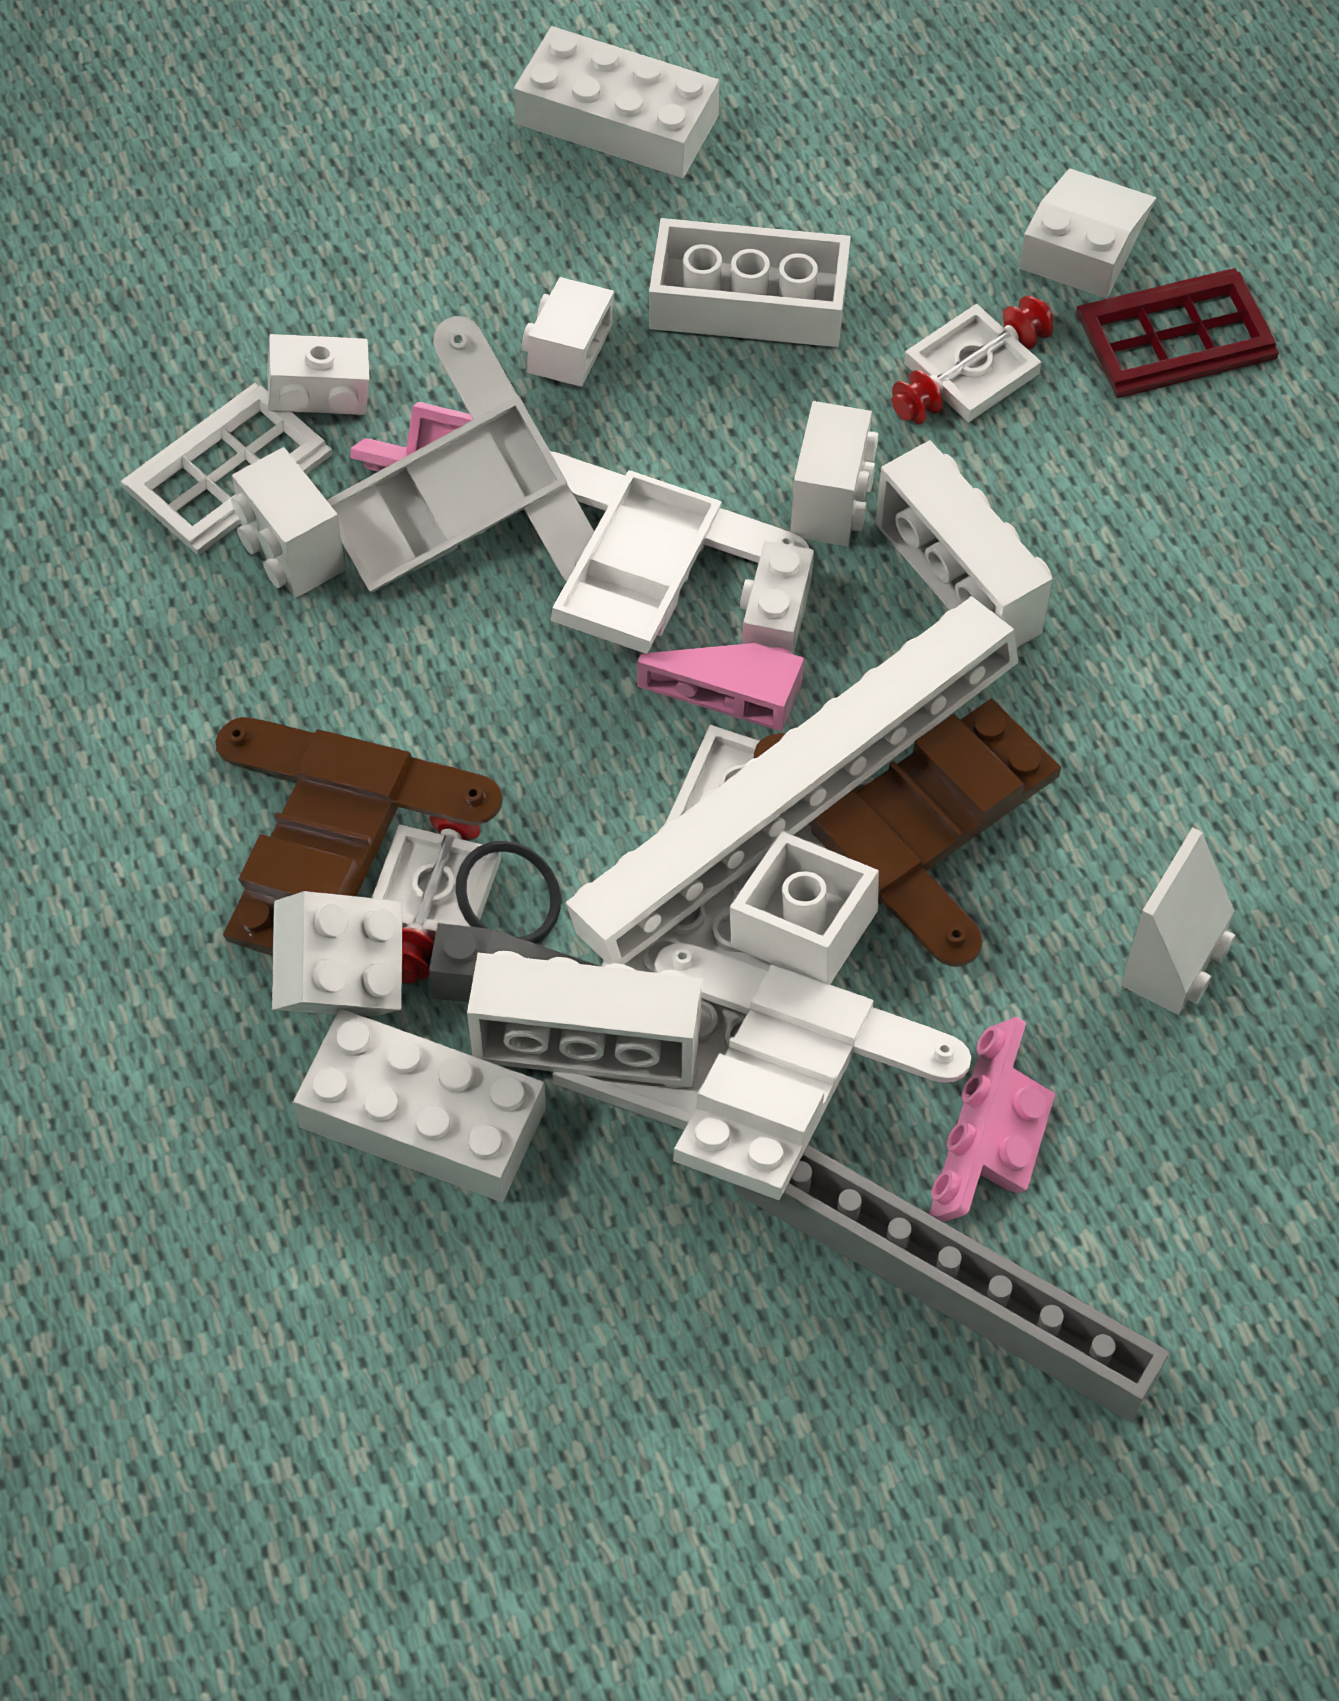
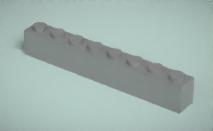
(968, 1283)

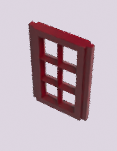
(1185, 367)

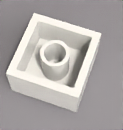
(833, 474)
(287, 523)
(804, 908)
(337, 954)

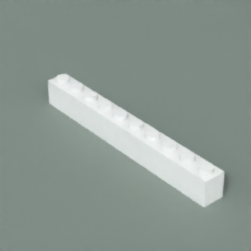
(792, 782)

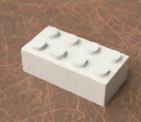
(617, 101)
(749, 282)
(960, 541)
(585, 1018)
(420, 1104)

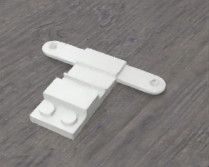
(462, 479)
(645, 551)
(787, 1063)

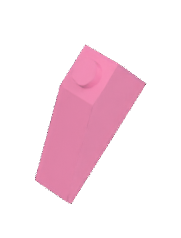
(732, 679)

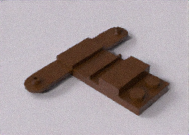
(928, 807)
(335, 813)

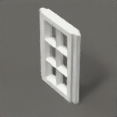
(199, 439)

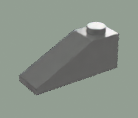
(457, 951)

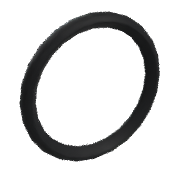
(531, 856)

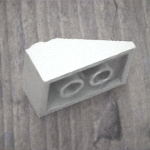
(1084, 232)
(1181, 930)

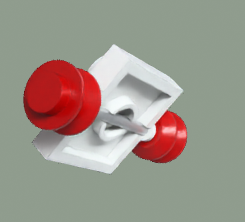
(973, 361)
(423, 876)

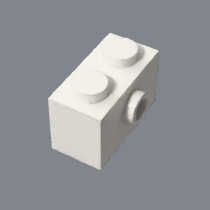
(568, 331)
(318, 374)
(777, 596)

